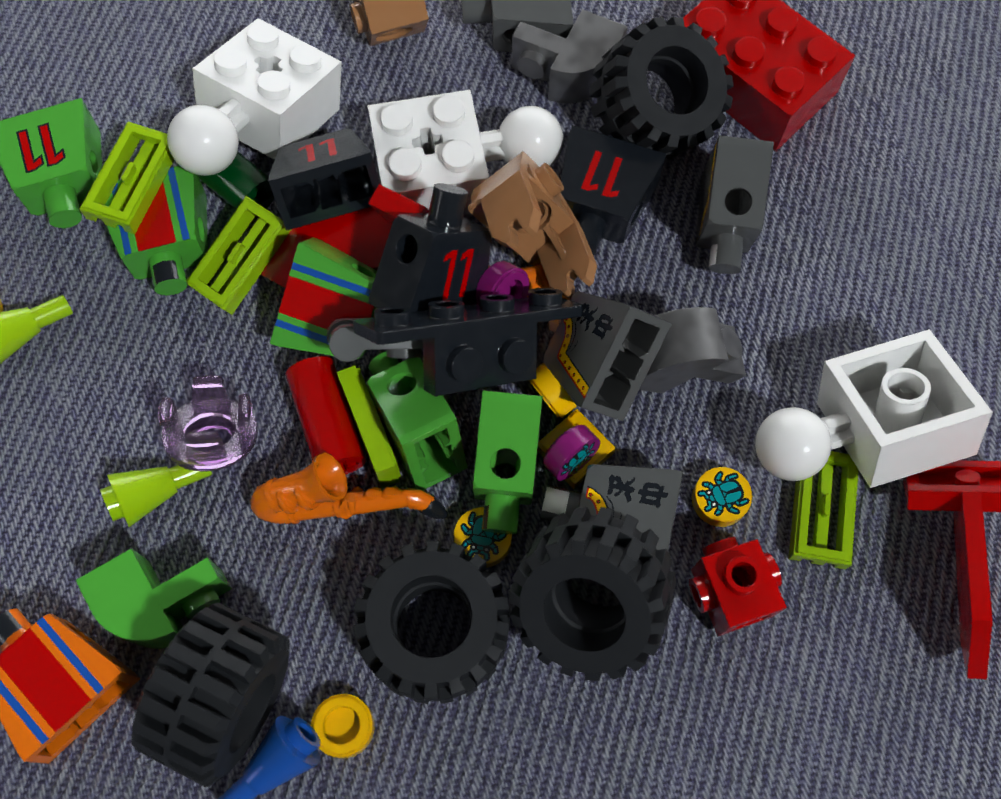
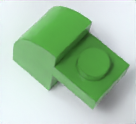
(138, 608)

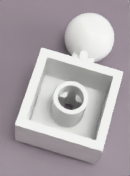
(257, 92)
(440, 142)
(889, 406)

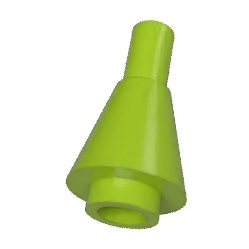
(23, 324)
(141, 491)

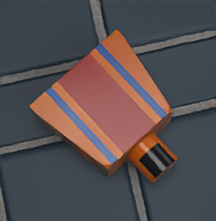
(53, 683)

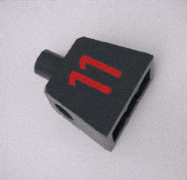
(322, 178)
(608, 183)
(432, 255)

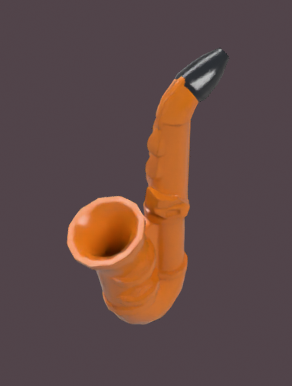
(323, 493)

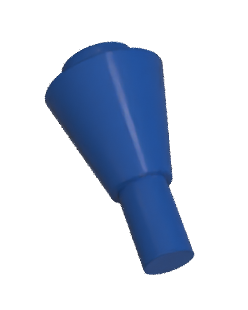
(281, 756)

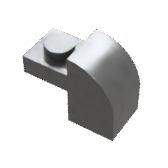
(565, 61)
(695, 348)

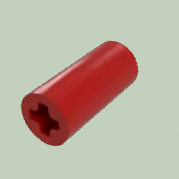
(325, 412)

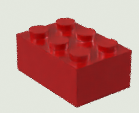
(777, 63)

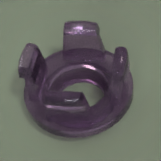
(211, 408)

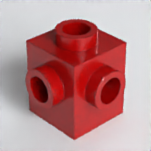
(736, 585)

